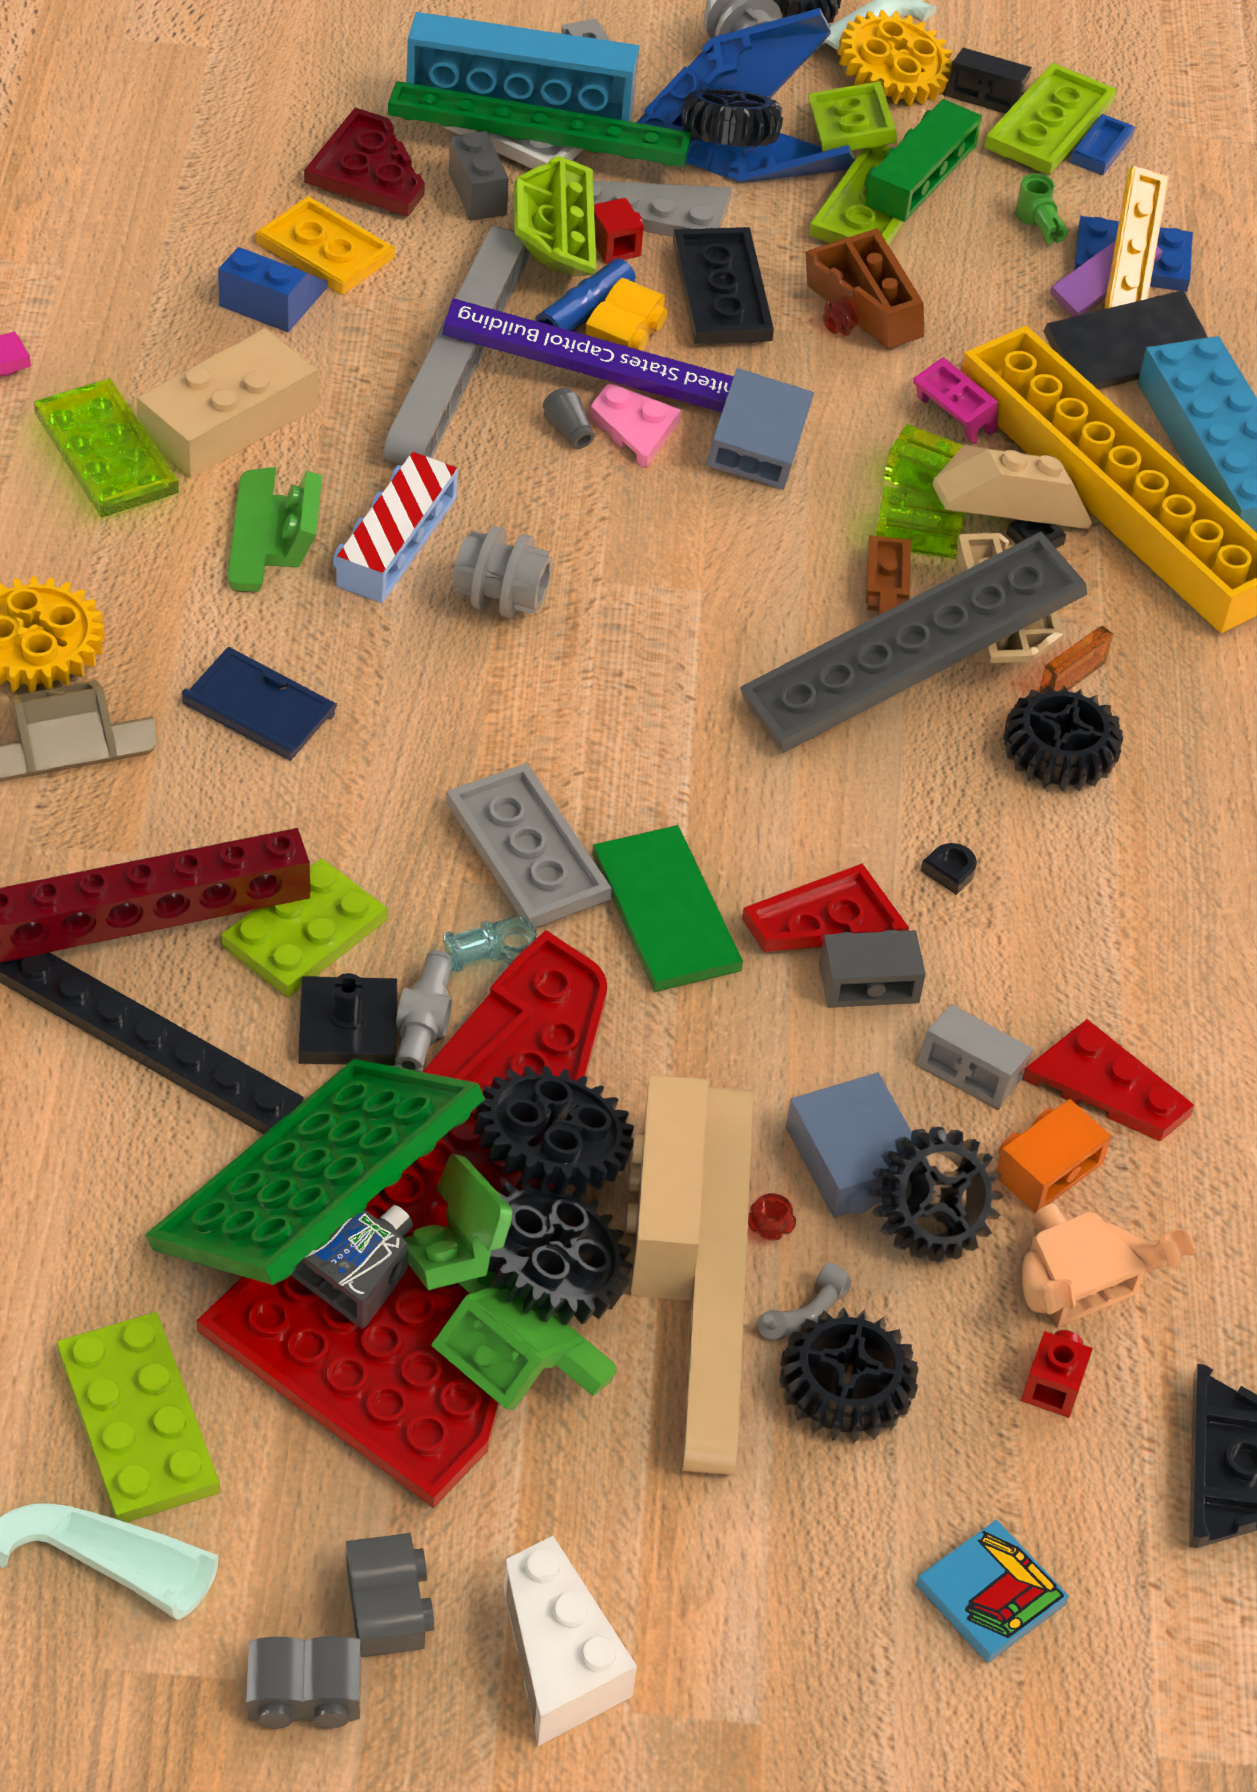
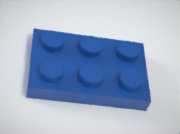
(1169, 272)

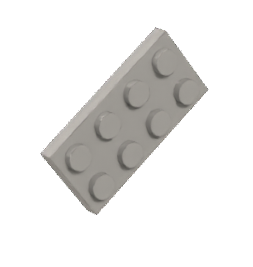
(528, 845)

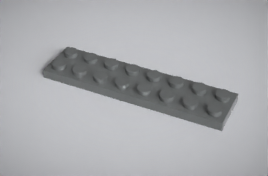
(913, 641)

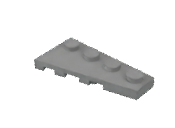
(669, 205)

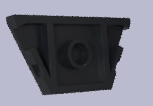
(1222, 1460)

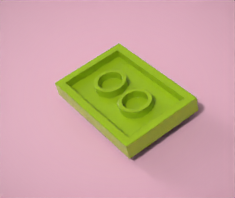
(853, 117)
(305, 934)

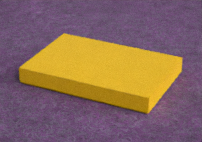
(325, 244)

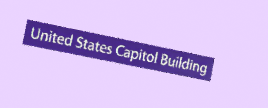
(587, 355)

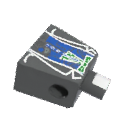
(359, 1264)

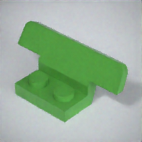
(270, 526)
(476, 1226)
(509, 1349)

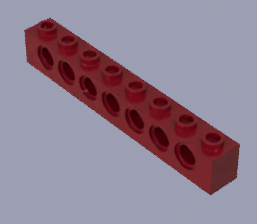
(152, 894)

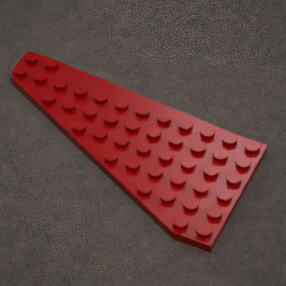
(385, 1382)

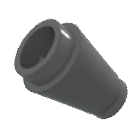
(568, 416)

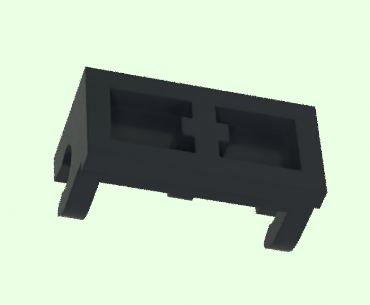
(986, 80)

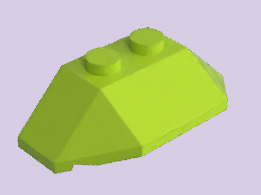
(557, 215)

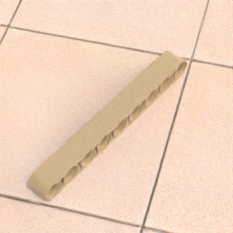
(719, 1288)

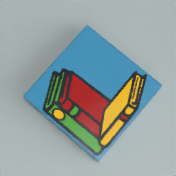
(992, 1591)

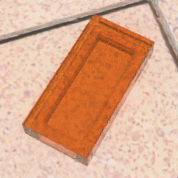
(1078, 660)

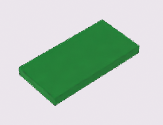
(667, 908)

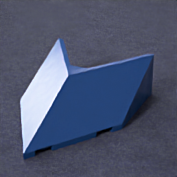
(755, 62)

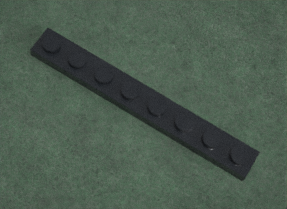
(151, 1040)

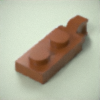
(887, 573)

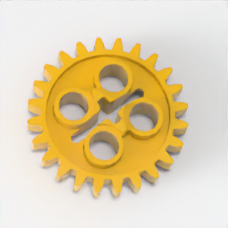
(897, 54)
(47, 633)

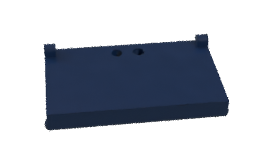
(250, 702)

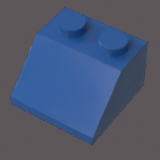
(267, 289)

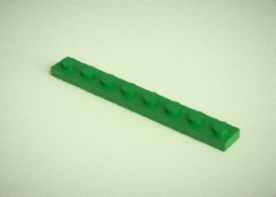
(539, 124)

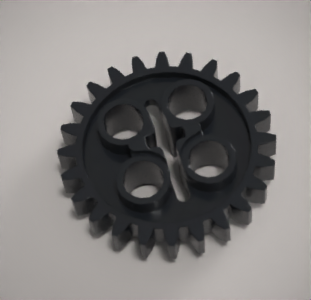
(574, 1151)
(560, 1255)

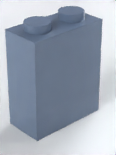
(760, 428)
(843, 1137)

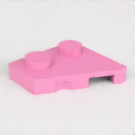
(634, 420)

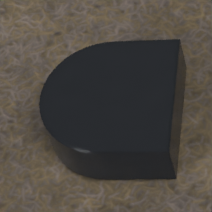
(950, 866)

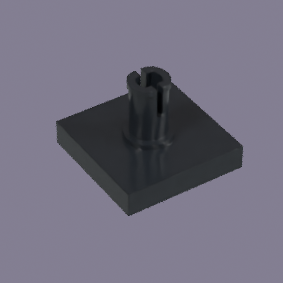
(347, 1020)

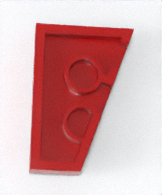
(831, 905)
(1104, 1074)

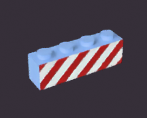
(395, 527)

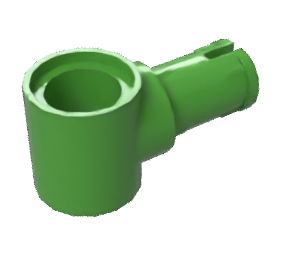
(1038, 208)

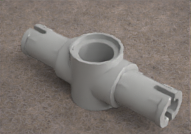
(424, 1011)

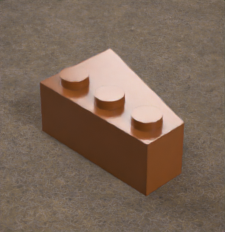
(873, 281)

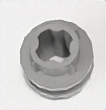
(734, 15)
(508, 573)

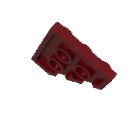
(367, 165)

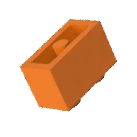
(1052, 1154)

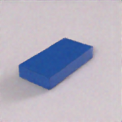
(1102, 144)

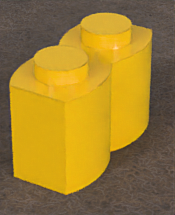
(628, 315)

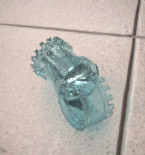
(487, 942)

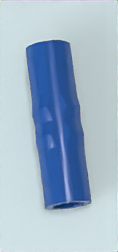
(581, 301)

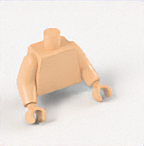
(1090, 1263)

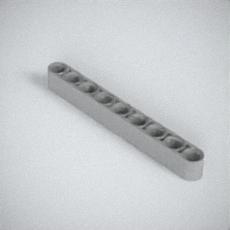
(453, 361)

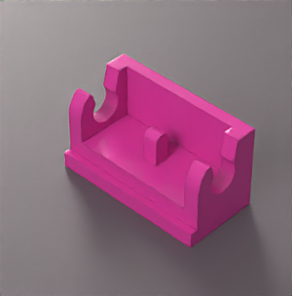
(958, 397)

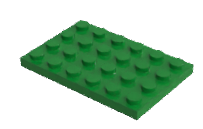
(314, 1170)

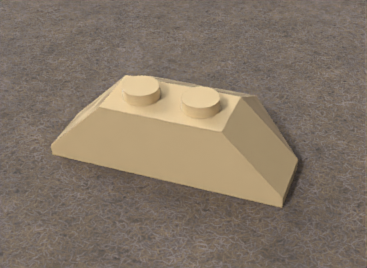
(1010, 487)
(1026, 643)

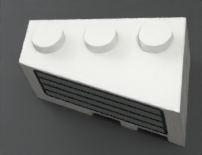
(563, 1642)

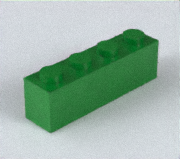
(922, 160)

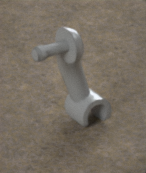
(834, 1285)

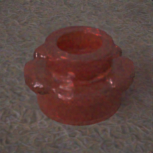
(840, 316)
(775, 1207)

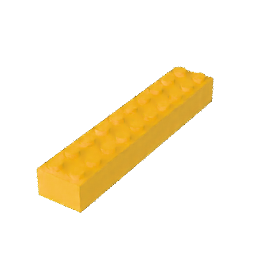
(1122, 475)

